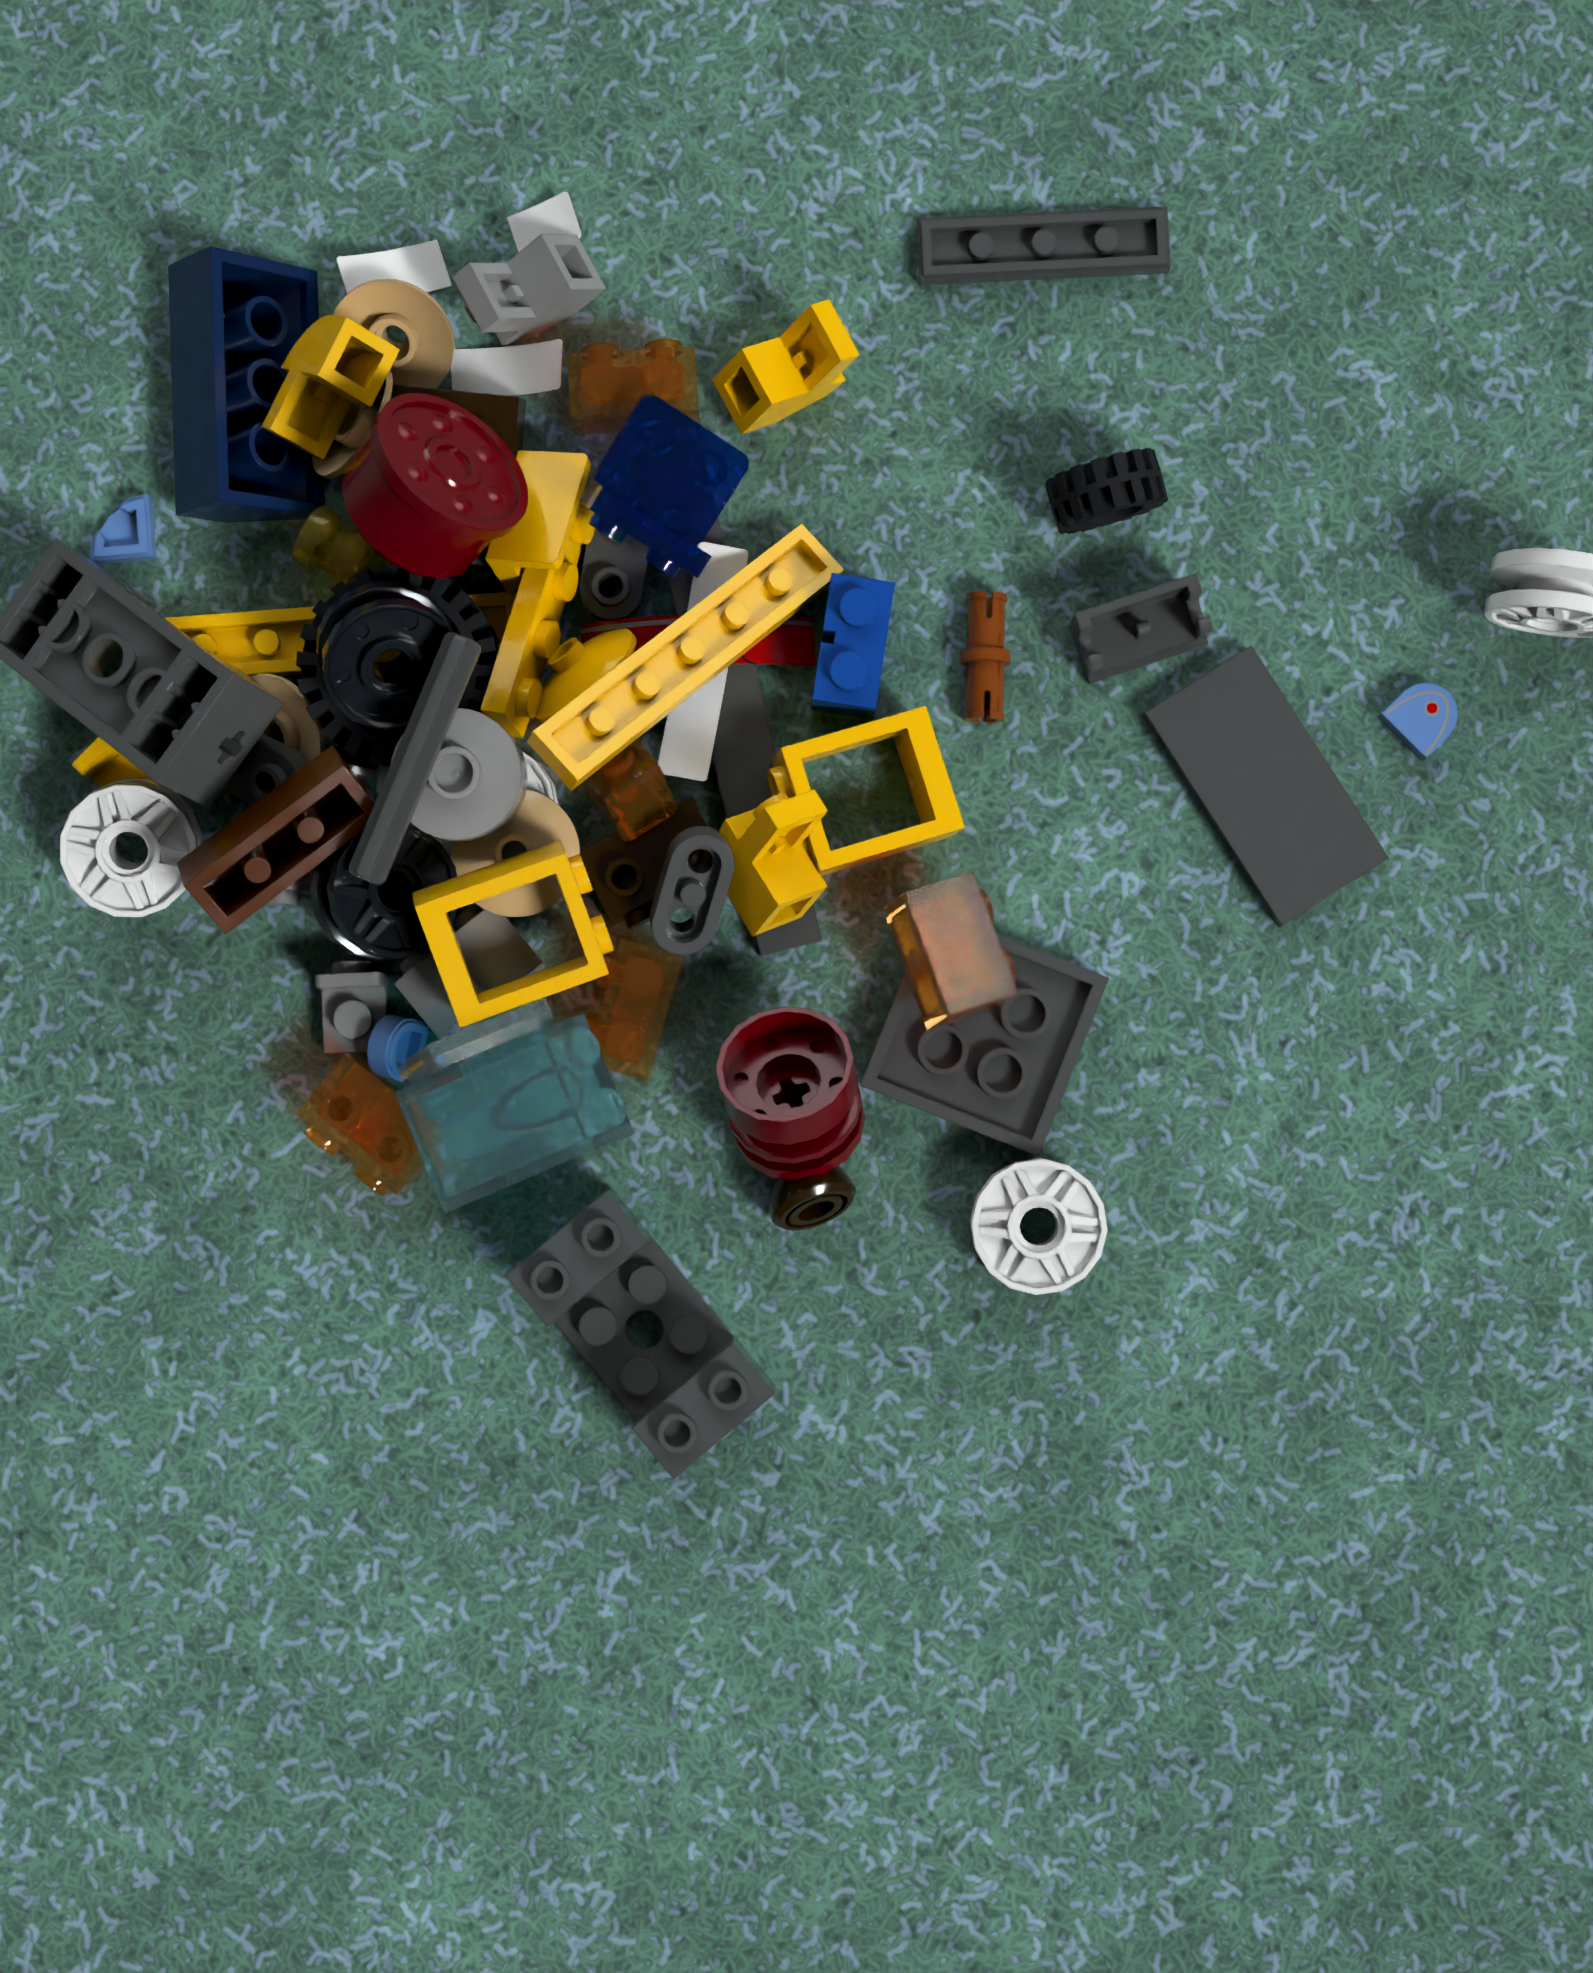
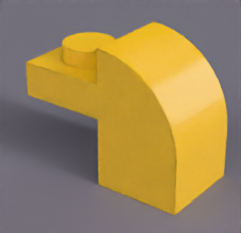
(789, 371)
(327, 372)
(772, 872)

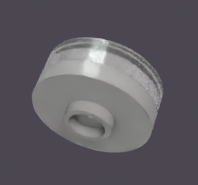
(474, 781)

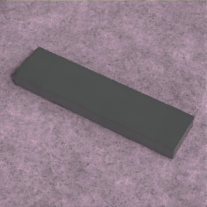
(1043, 245)

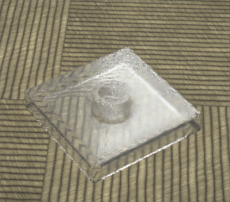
(474, 1040)

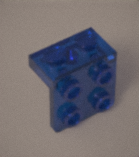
(664, 485)

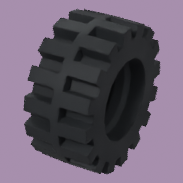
(1106, 490)

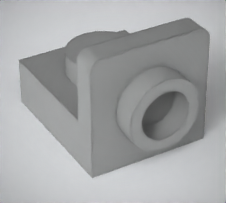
(351, 1005)

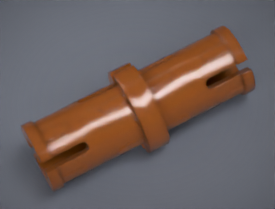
(985, 657)

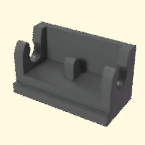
(1140, 628)

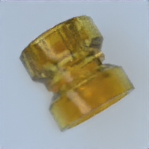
(331, 546)

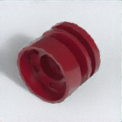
(791, 1092)

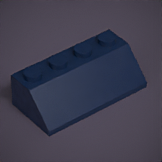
(228, 341)

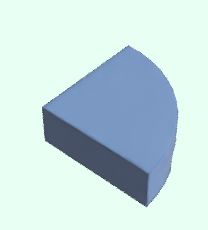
(126, 534)

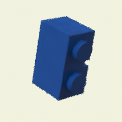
(852, 646)

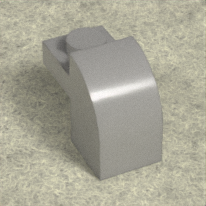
(531, 290)

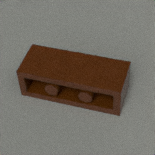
(277, 840)

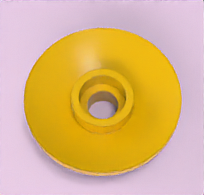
(580, 666)

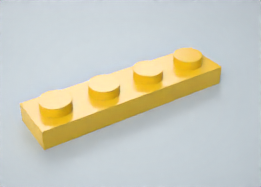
(533, 635)

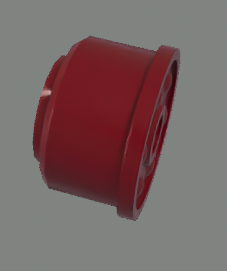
(432, 486)

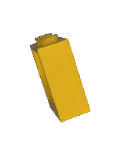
(923, 770)
(437, 900)

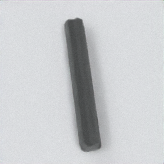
(415, 758)

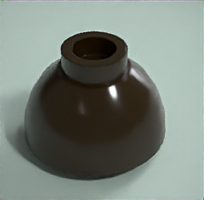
(810, 1200)

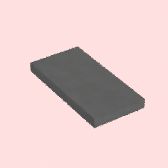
(1265, 786)

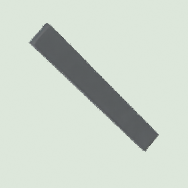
(743, 756)

